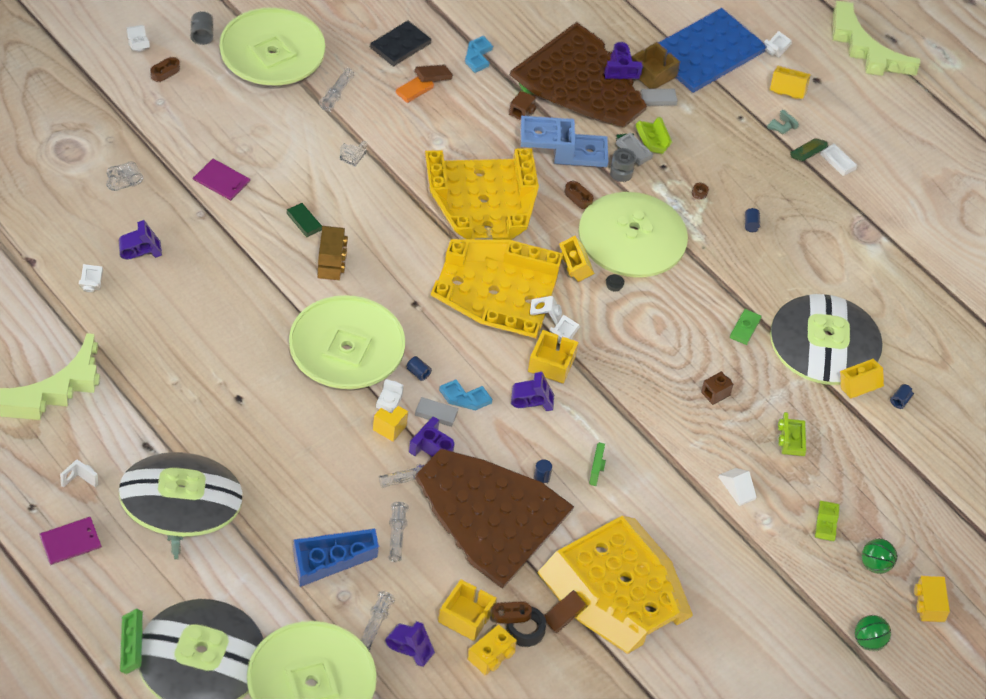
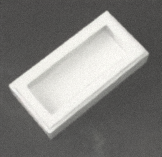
(838, 159)

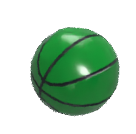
(879, 556)
(872, 633)

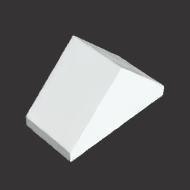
(739, 485)

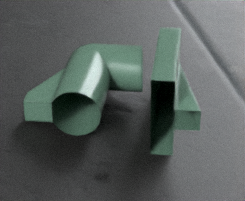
(790, 122)
(175, 545)

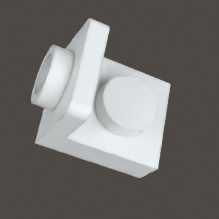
(390, 395)

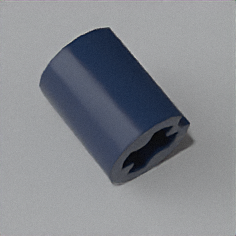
(752, 220)
(419, 368)
(902, 396)
(543, 471)

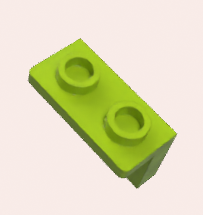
(654, 135)
(792, 436)

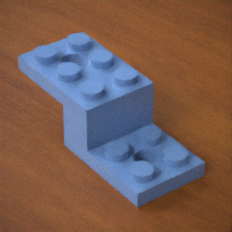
(561, 136)

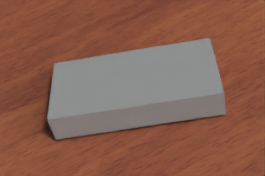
(659, 97)
(630, 142)
(429, 408)

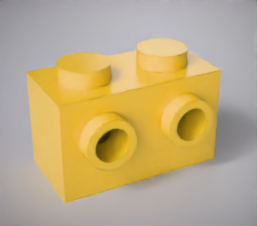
(790, 82)
(576, 259)
(862, 378)
(932, 598)
(492, 650)

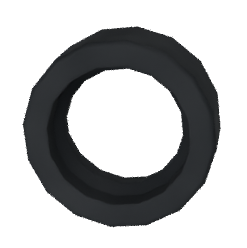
(533, 639)

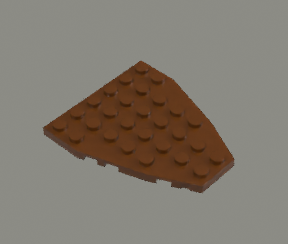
(572, 75)
(491, 511)

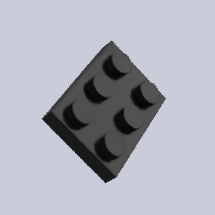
(400, 43)

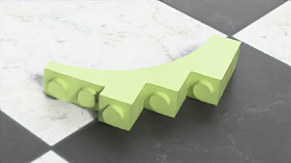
(862, 46)
(31, 400)

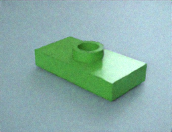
(745, 327)
(598, 464)

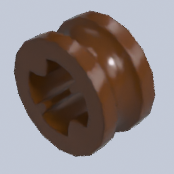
(700, 186)

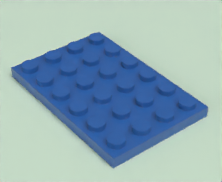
(711, 49)

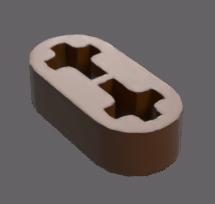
(165, 69)
(578, 194)
(511, 612)

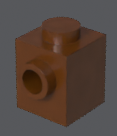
(522, 105)
(717, 388)

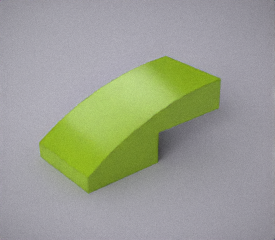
(827, 520)

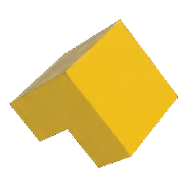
(390, 424)

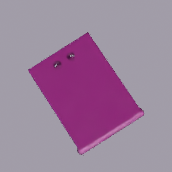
(221, 179)
(70, 540)

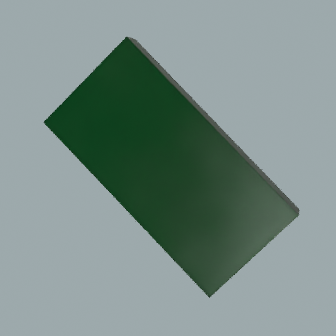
(809, 149)
(304, 219)

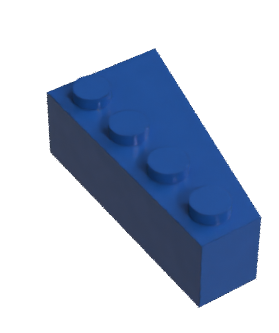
(333, 553)

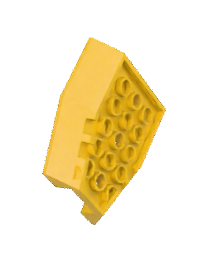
(506, 185)
(507, 266)
(615, 606)

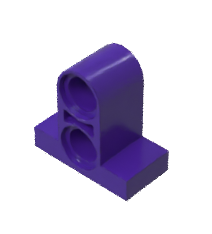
(621, 63)
(139, 242)
(533, 393)
(430, 439)
(411, 642)

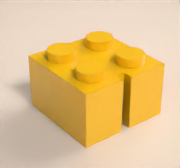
(551, 362)
(465, 615)

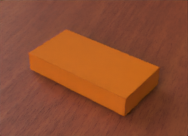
(413, 89)

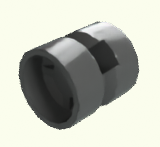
(202, 28)
(623, 165)

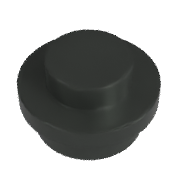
(615, 282)

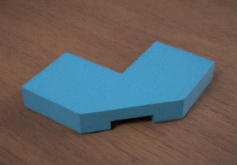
(474, 56)
(471, 400)

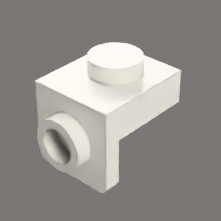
(137, 38)
(777, 44)
(91, 278)
(565, 328)

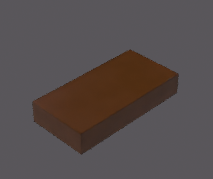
(433, 73)
(565, 611)

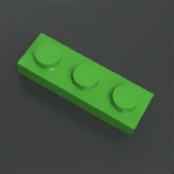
(131, 641)

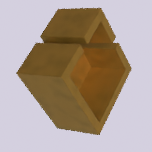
(653, 60)
(332, 253)

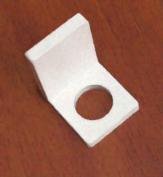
(550, 306)
(84, 471)

